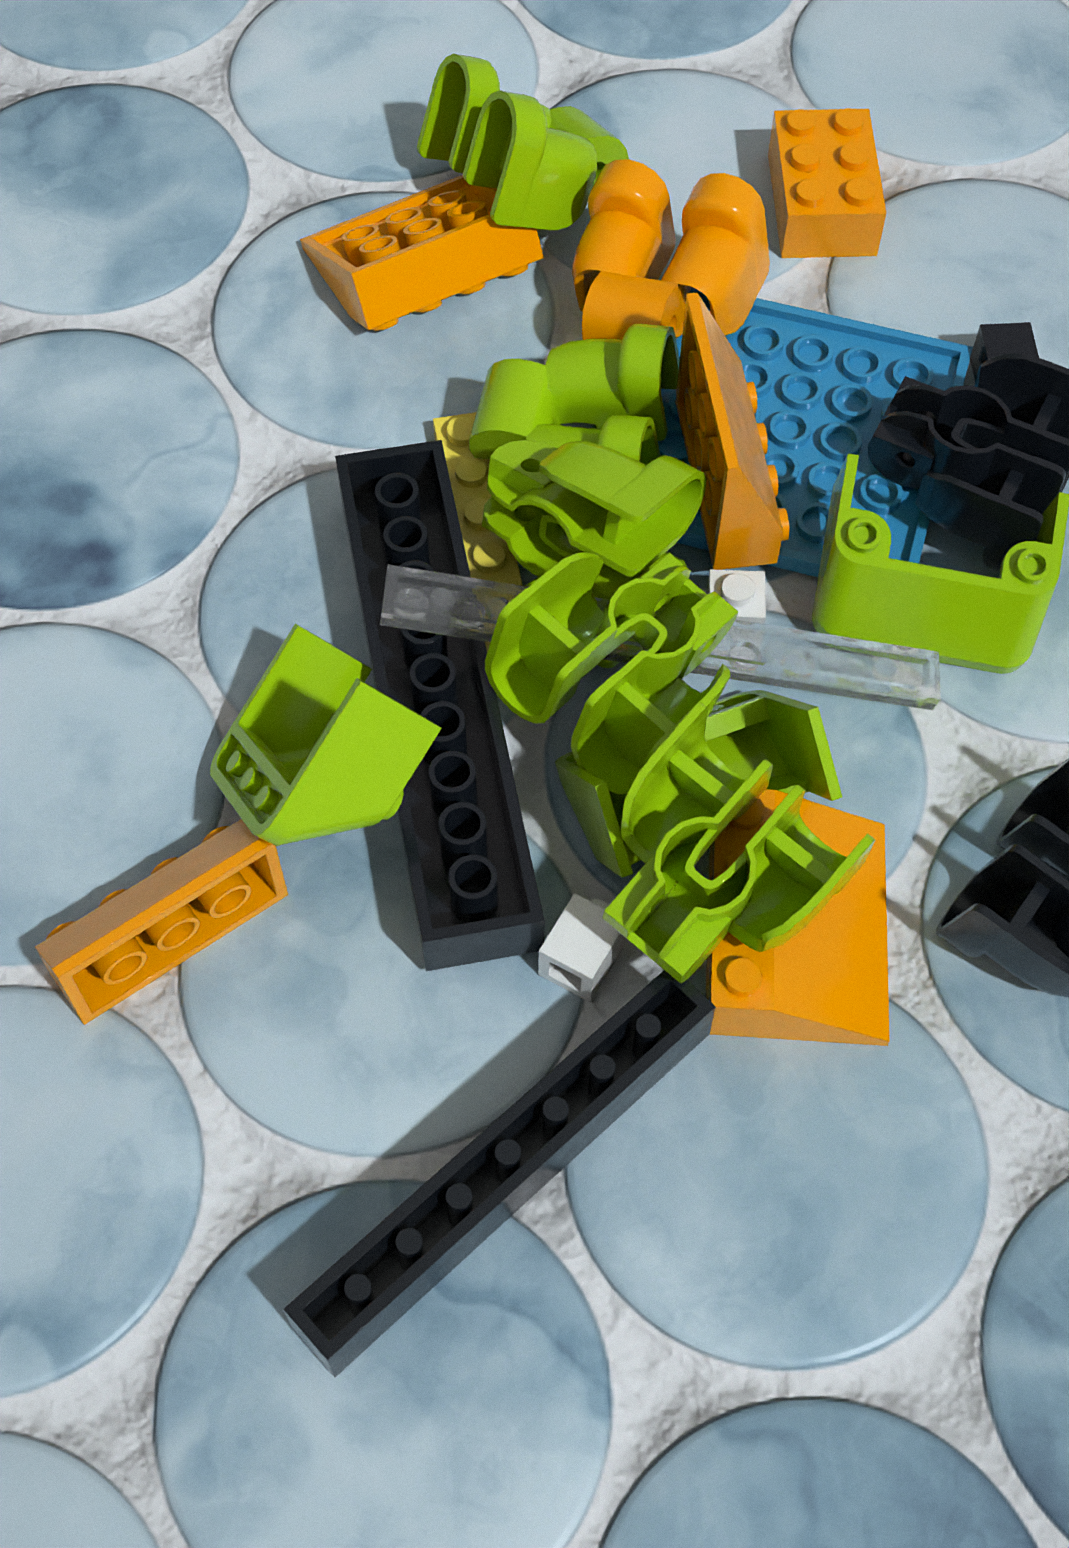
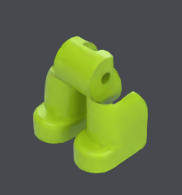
(511, 142)
(583, 381)
(589, 501)
(560, 633)
(670, 821)

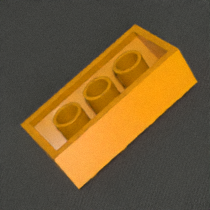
(163, 919)

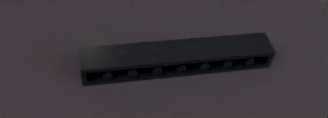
(498, 1172)

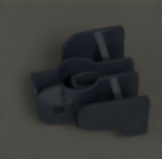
(982, 452)
(1016, 902)

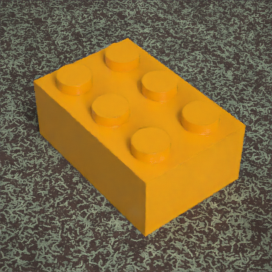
(826, 183)

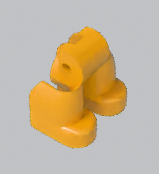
(634, 237)

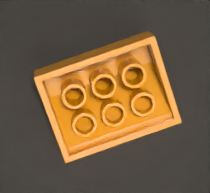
(419, 252)
(728, 446)
(828, 976)

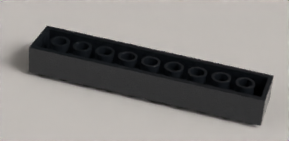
(461, 804)

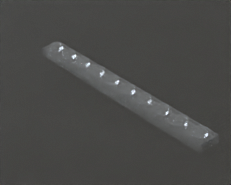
(749, 649)

